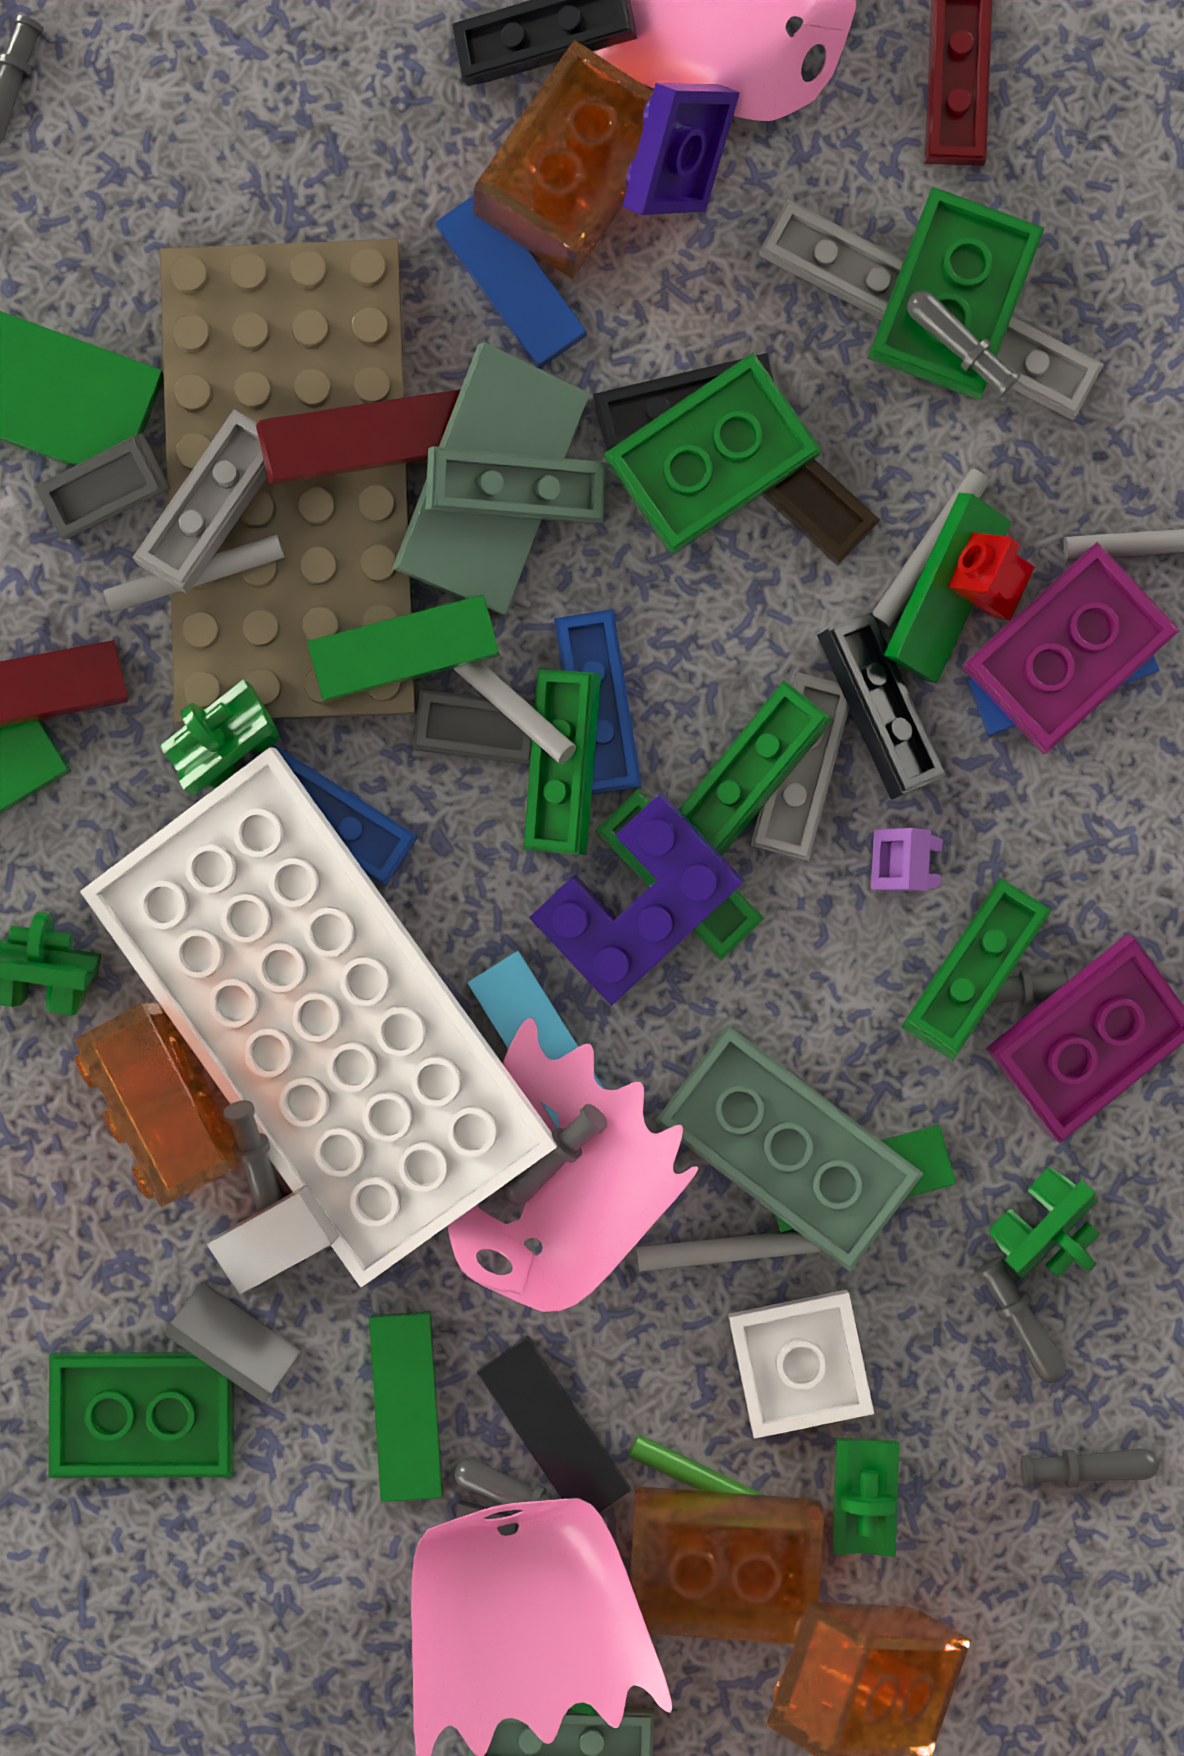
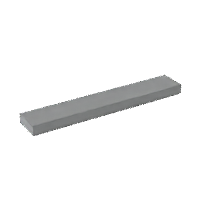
(866, 277)

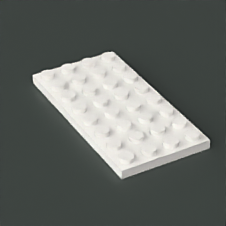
(319, 1015)

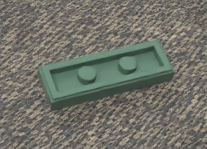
(515, 485)
(578, 1736)

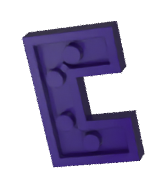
(687, 888)

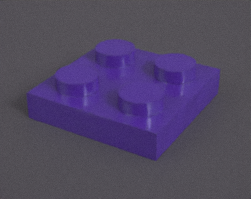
(679, 148)

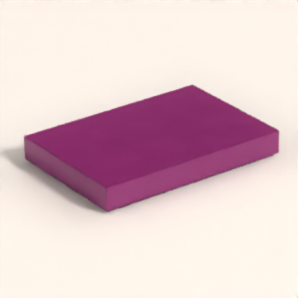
(1070, 648)
(1092, 1038)

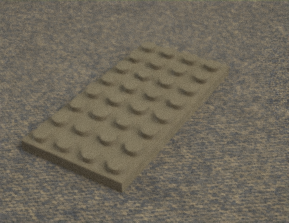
(273, 339)

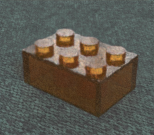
(566, 161)
(157, 1102)
(724, 1563)
(867, 1680)

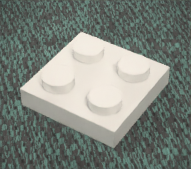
(800, 1363)

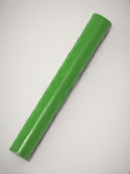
(684, 1469)

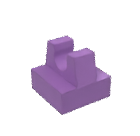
(903, 860)

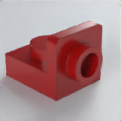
(991, 574)

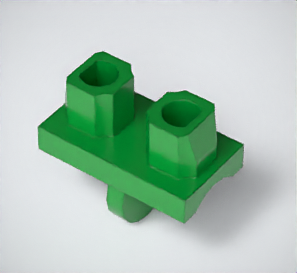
(219, 737)
(47, 959)
(1066, 1207)
(865, 1497)

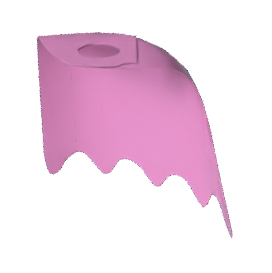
(736, 47)
(589, 1208)
(524, 1624)

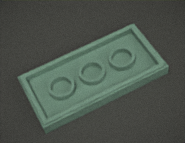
(503, 410)
(789, 1148)

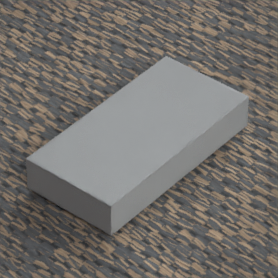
(273, 1239)

